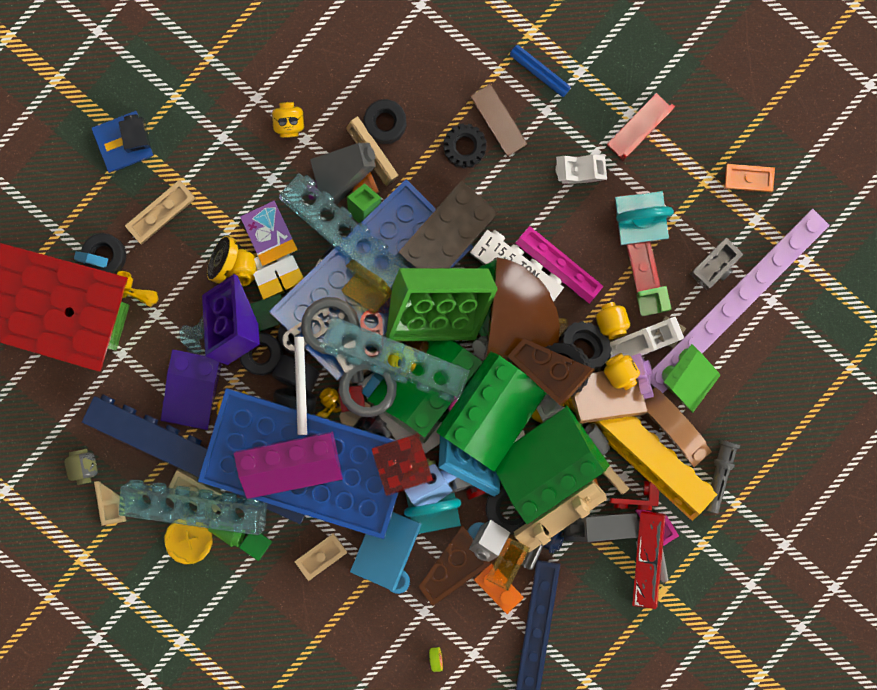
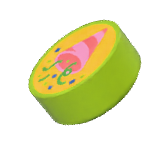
(436, 659)

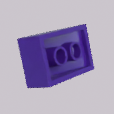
(228, 322)
(190, 389)

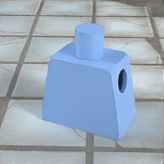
(432, 491)

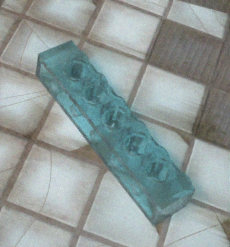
(303, 186)
(455, 375)
(133, 505)

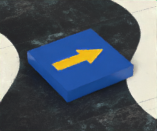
(111, 146)

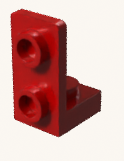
(649, 490)

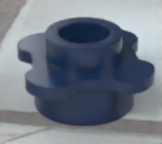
(555, 543)

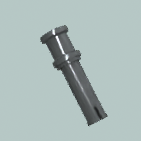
(723, 464)

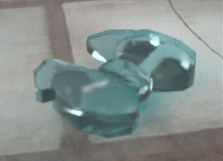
(191, 335)

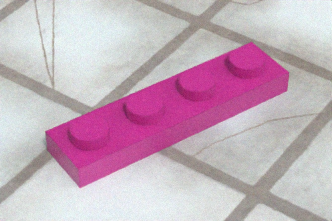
(559, 264)

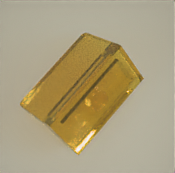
(366, 287)

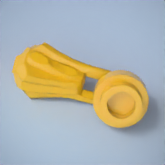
(145, 296)
(328, 399)

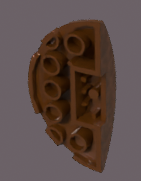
(520, 311)

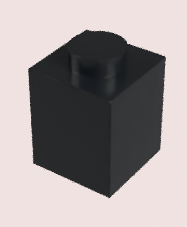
(134, 133)

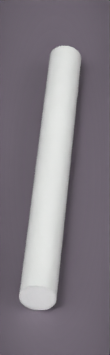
(300, 386)

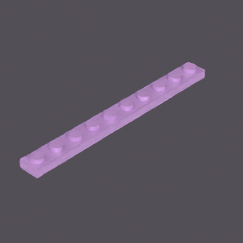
(746, 291)

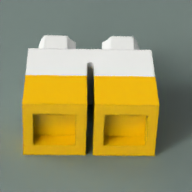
(267, 278)

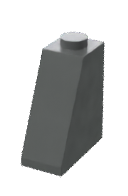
(343, 169)
(603, 527)

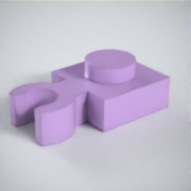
(644, 379)

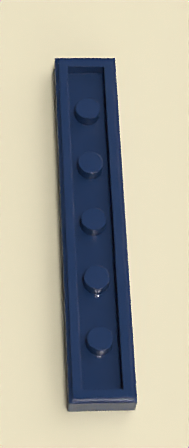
(538, 625)

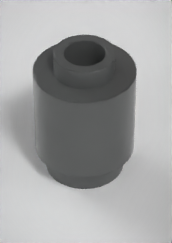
(597, 437)

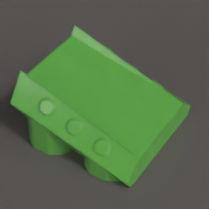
(690, 378)

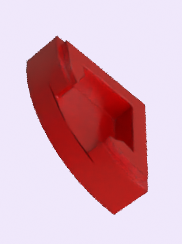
(473, 492)

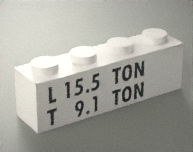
(492, 246)

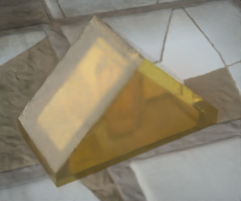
(508, 563)

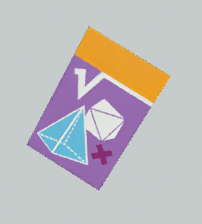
(268, 233)

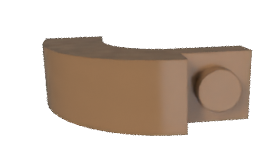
(677, 427)

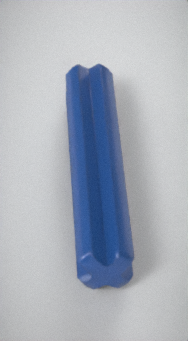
(540, 70)

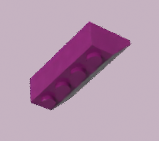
(288, 465)

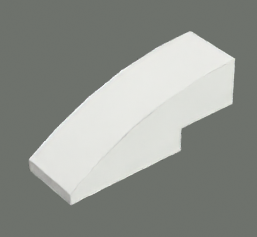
(646, 340)

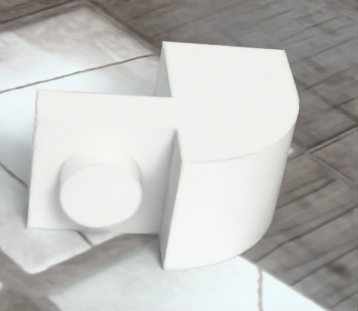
(581, 169)

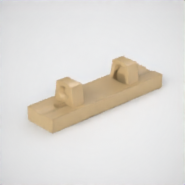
(560, 516)

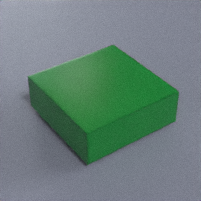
(256, 545)

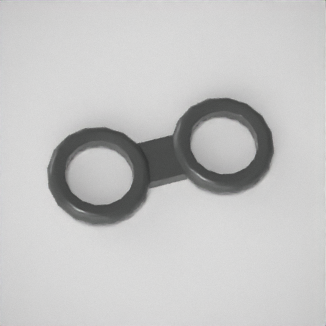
(348, 368)

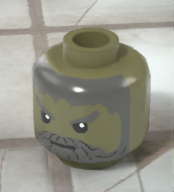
(80, 466)

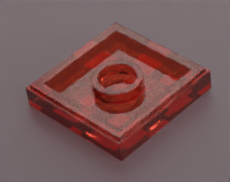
(402, 464)

